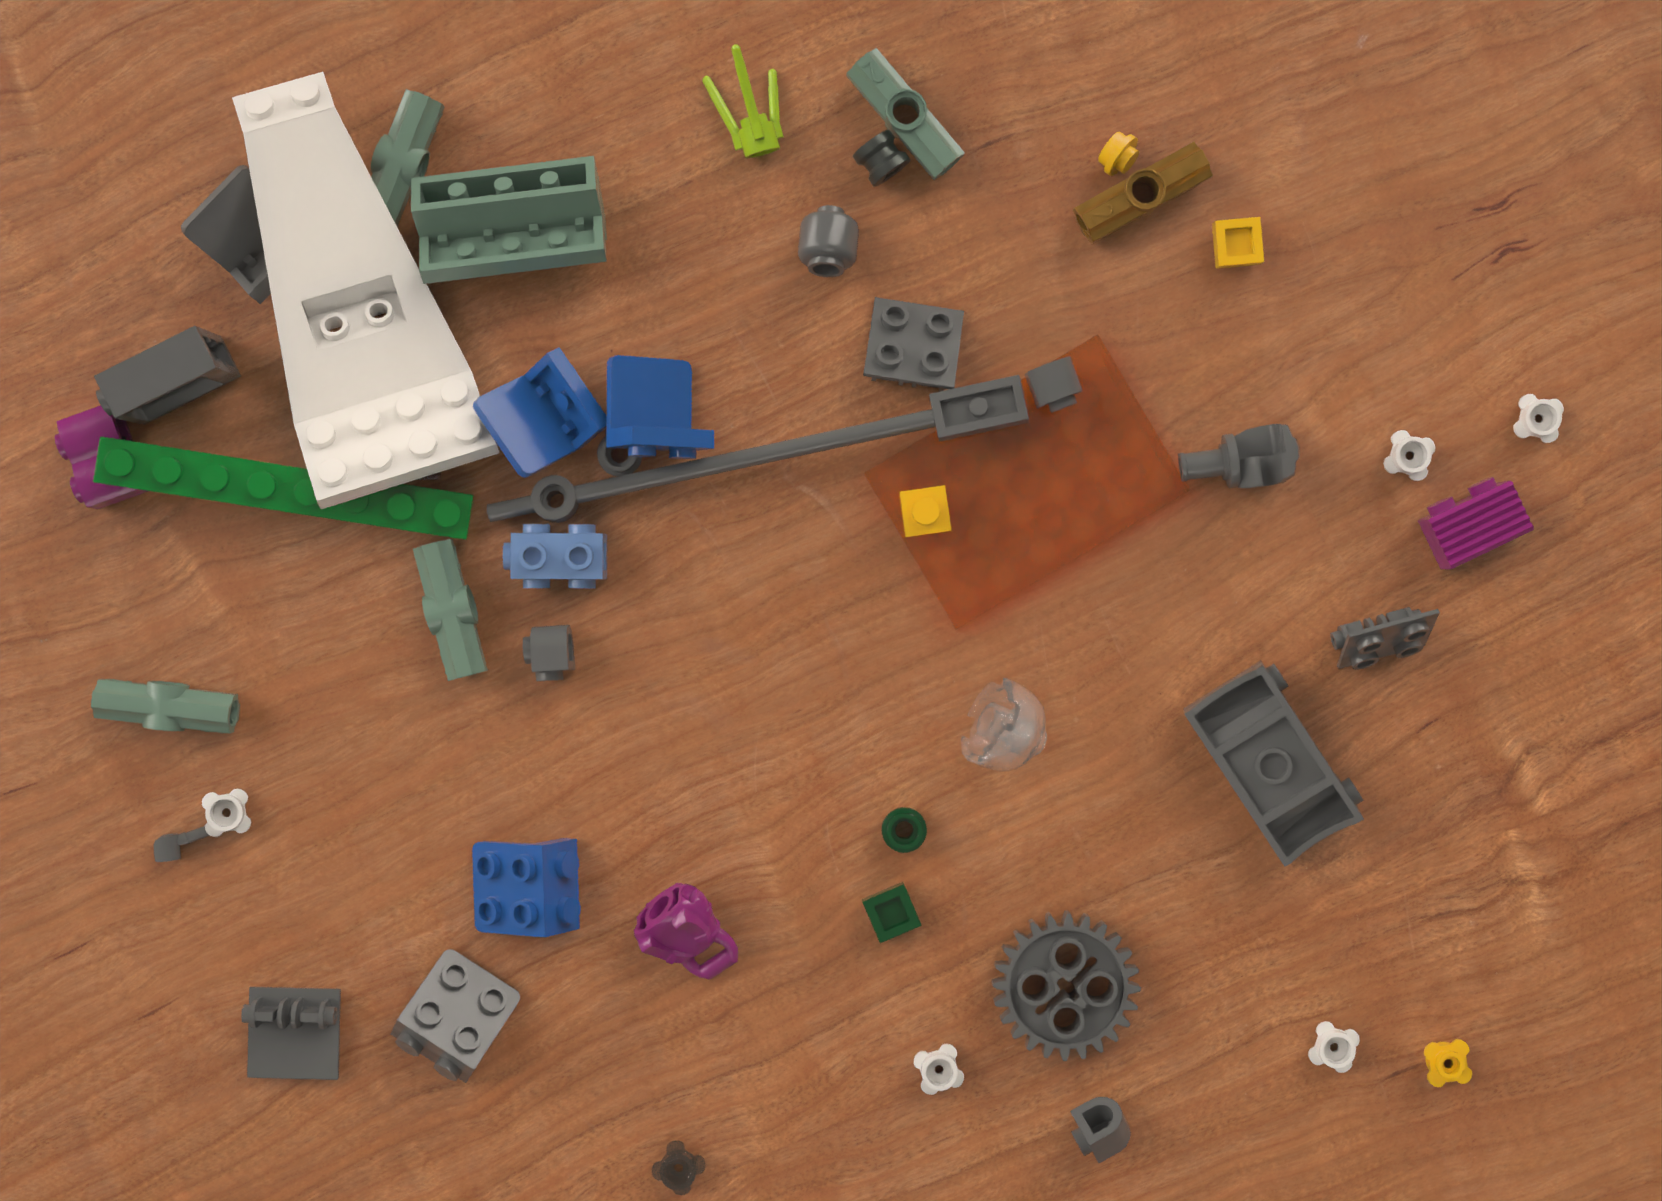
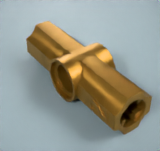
(1166, 179)

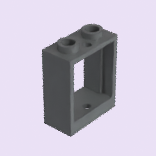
(166, 376)

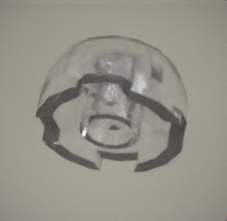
(1006, 727)

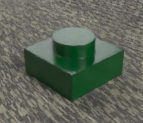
(891, 912)

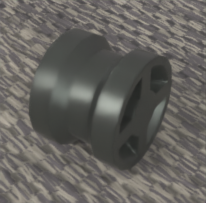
(881, 158)

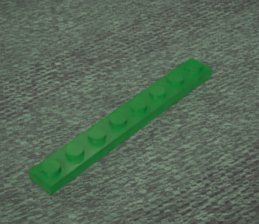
(275, 488)

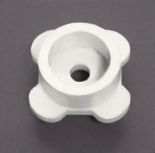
(1551, 414)
(1422, 454)
(214, 807)
(1340, 1059)
(934, 1081)

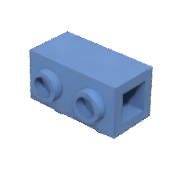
(544, 556)

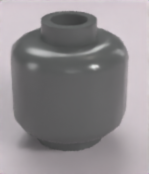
(828, 241)

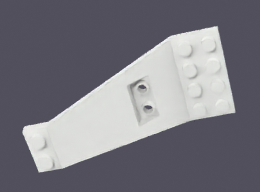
(380, 393)

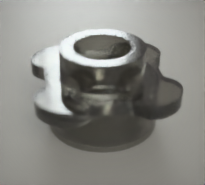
(680, 1181)

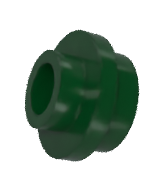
(908, 843)

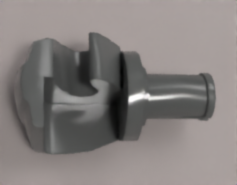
(1247, 460)

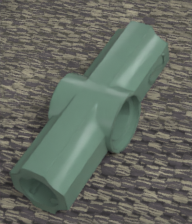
(886, 91)
(404, 150)
(450, 609)
(165, 706)

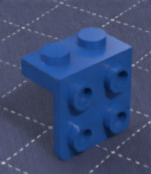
(652, 408)
(541, 414)
(526, 887)

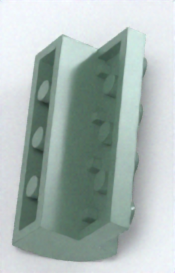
(509, 219)

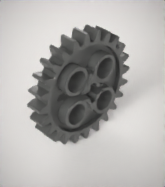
(1094, 1014)

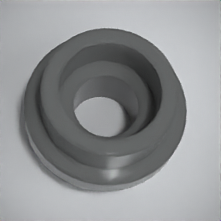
(610, 466)

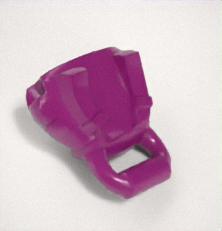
(681, 926)

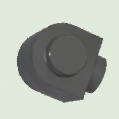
(1054, 384)
(549, 651)
(1100, 1128)

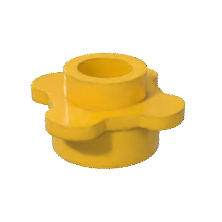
(1437, 1054)

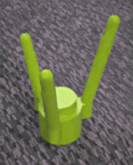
(757, 134)

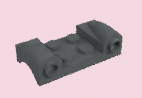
(1273, 762)

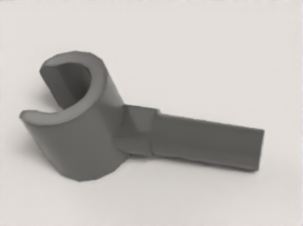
(168, 845)

